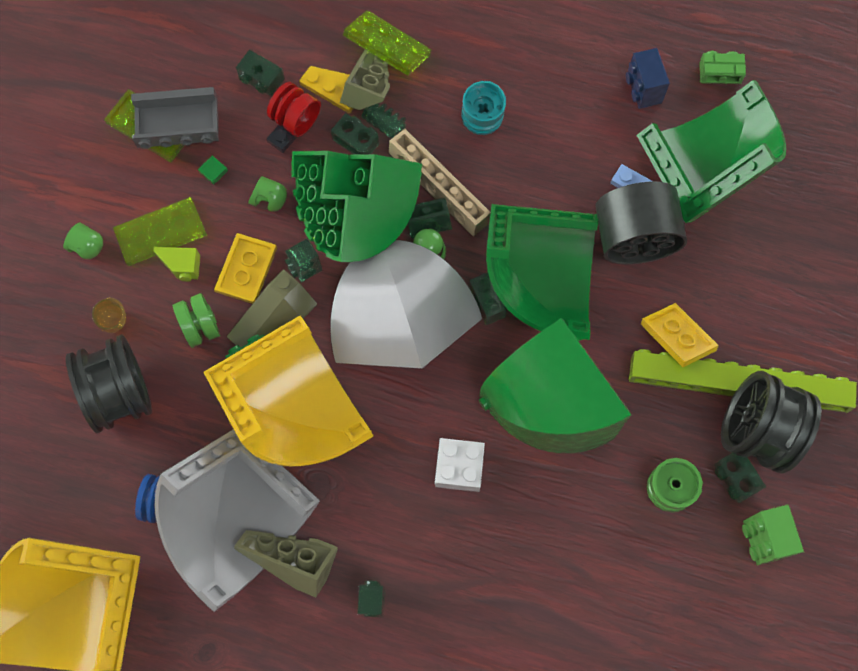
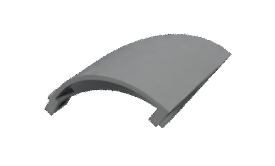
(399, 308)
(210, 504)

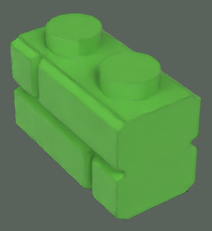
(722, 68)

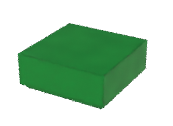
(213, 170)

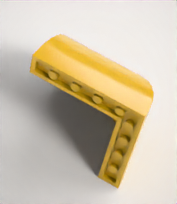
(287, 399)
(65, 606)

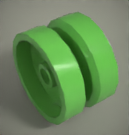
(193, 321)
(683, 475)

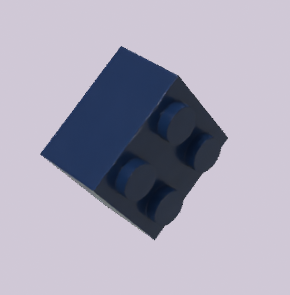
(647, 78)

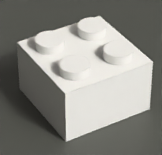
(459, 465)

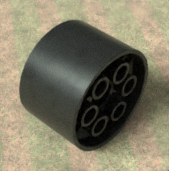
(641, 223)

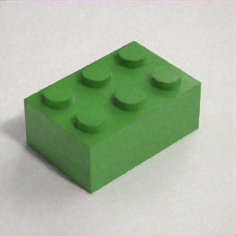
(772, 535)

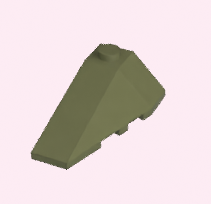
(366, 83)
(276, 306)
(296, 562)

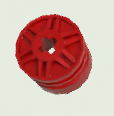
(293, 109)

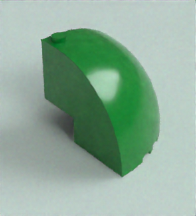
(354, 201)

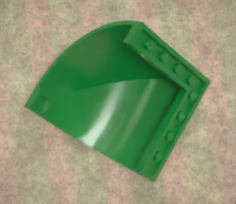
(717, 151)
(542, 265)
(554, 395)

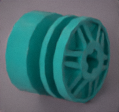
(479, 98)

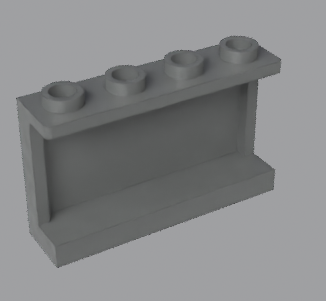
(175, 117)

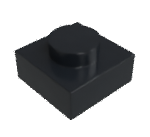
(280, 138)

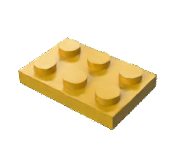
(245, 268)
(679, 335)

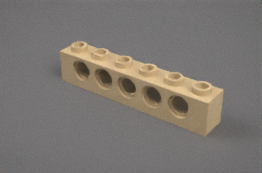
(441, 183)

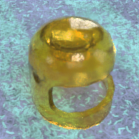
(109, 315)

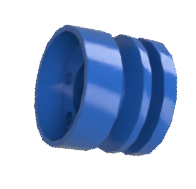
(146, 499)

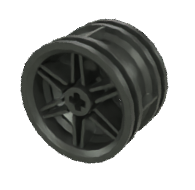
(108, 384)
(771, 422)

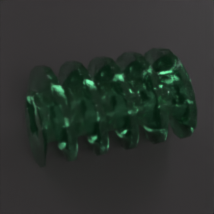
(384, 120)

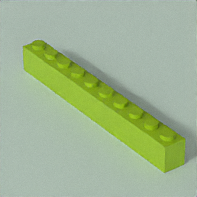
(726, 377)

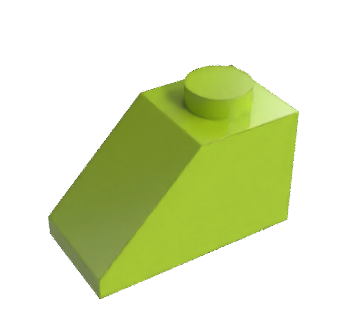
(182, 262)

